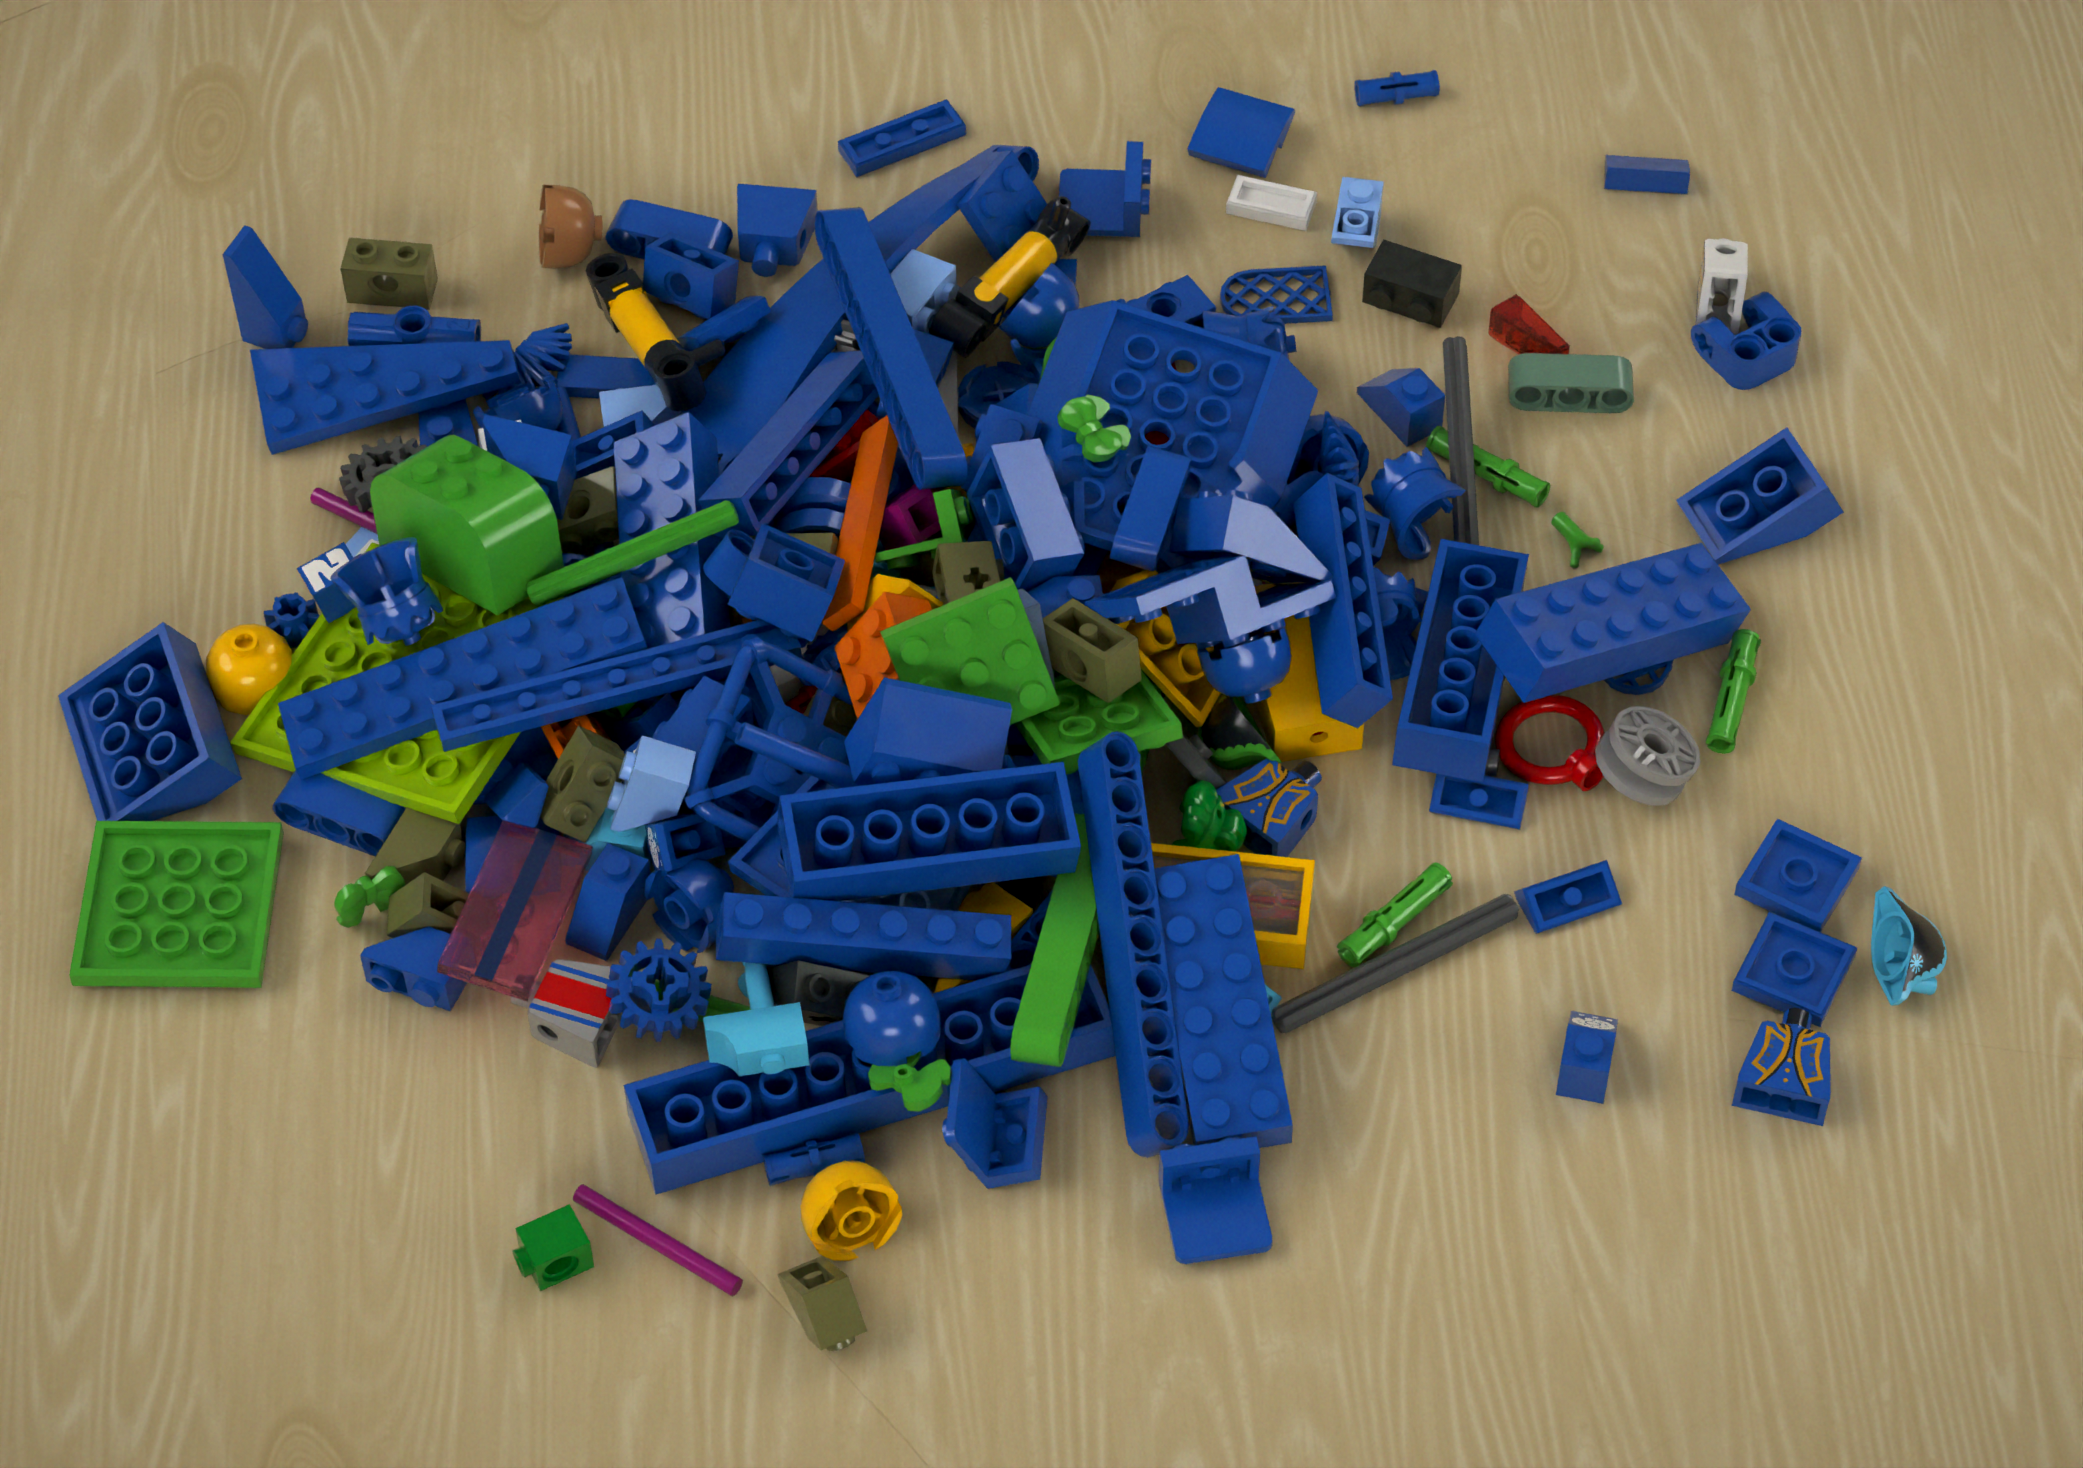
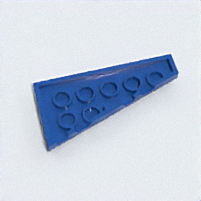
(346, 388)

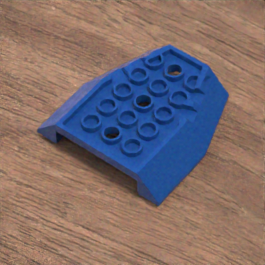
(1231, 414)

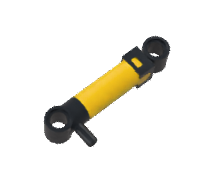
(984, 300)
(629, 311)

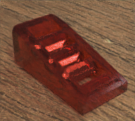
(1523, 330)

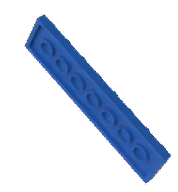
(396, 698)

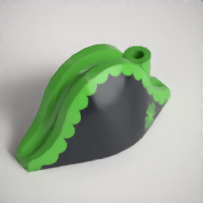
(1234, 735)

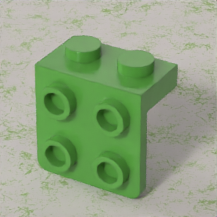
(954, 519)

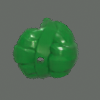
(1208, 822)

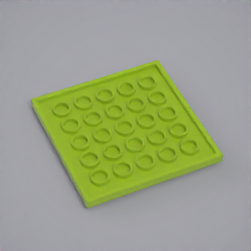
(405, 774)

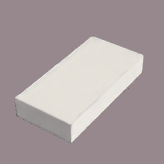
(1271, 202)

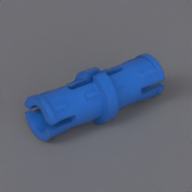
(1396, 88)
(812, 1158)

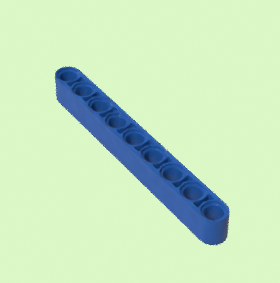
(890, 349)
(1117, 822)

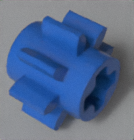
(292, 617)

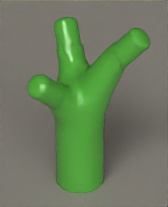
(1575, 537)

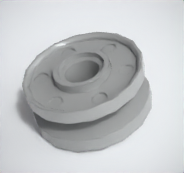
(1647, 755)

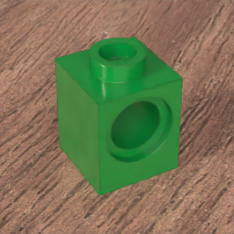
(553, 1248)

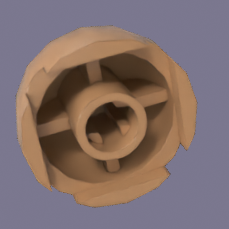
(566, 227)

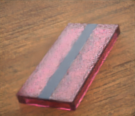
(515, 910)

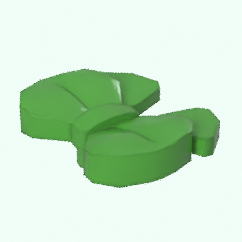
(1083, 418)
(365, 891)
(918, 1088)

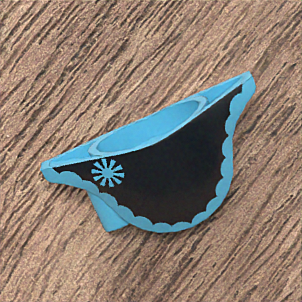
(1904, 948)

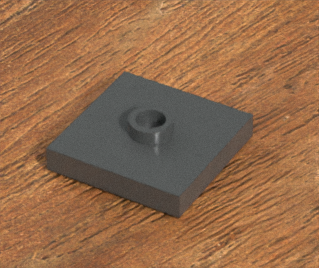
(1195, 757)

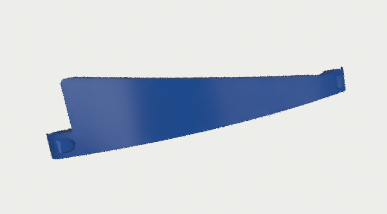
(803, 322)

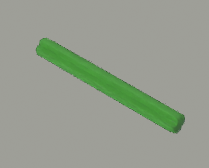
(632, 553)

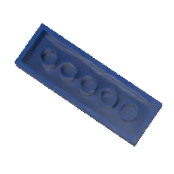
(659, 482)
(1611, 622)
(1452, 678)
(929, 833)
(1221, 1005)

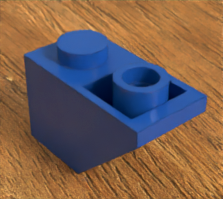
(410, 968)

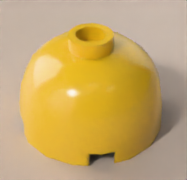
(246, 665)
(849, 1208)

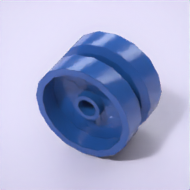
(815, 507)

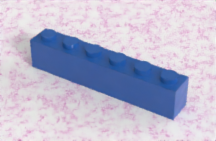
(794, 441)
(1349, 628)
(862, 936)

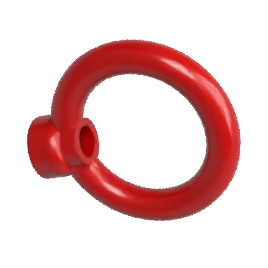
(1579, 766)

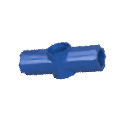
(409, 326)

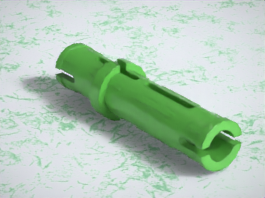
(1503, 474)
(1736, 676)
(1381, 926)

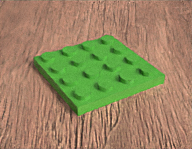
(177, 904)

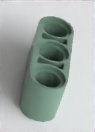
(1570, 383)

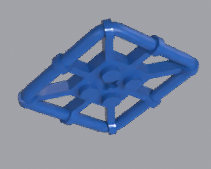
(763, 774)

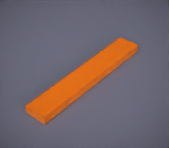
(862, 522)

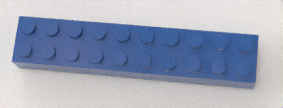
(715, 1122)

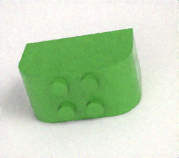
(474, 518)

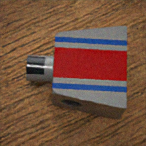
(572, 1010)

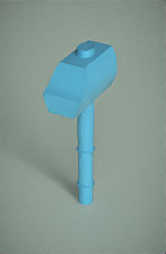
(759, 1038)

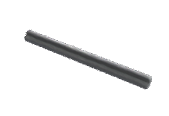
(1460, 439)
(1394, 963)

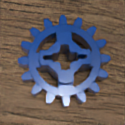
(636, 996)

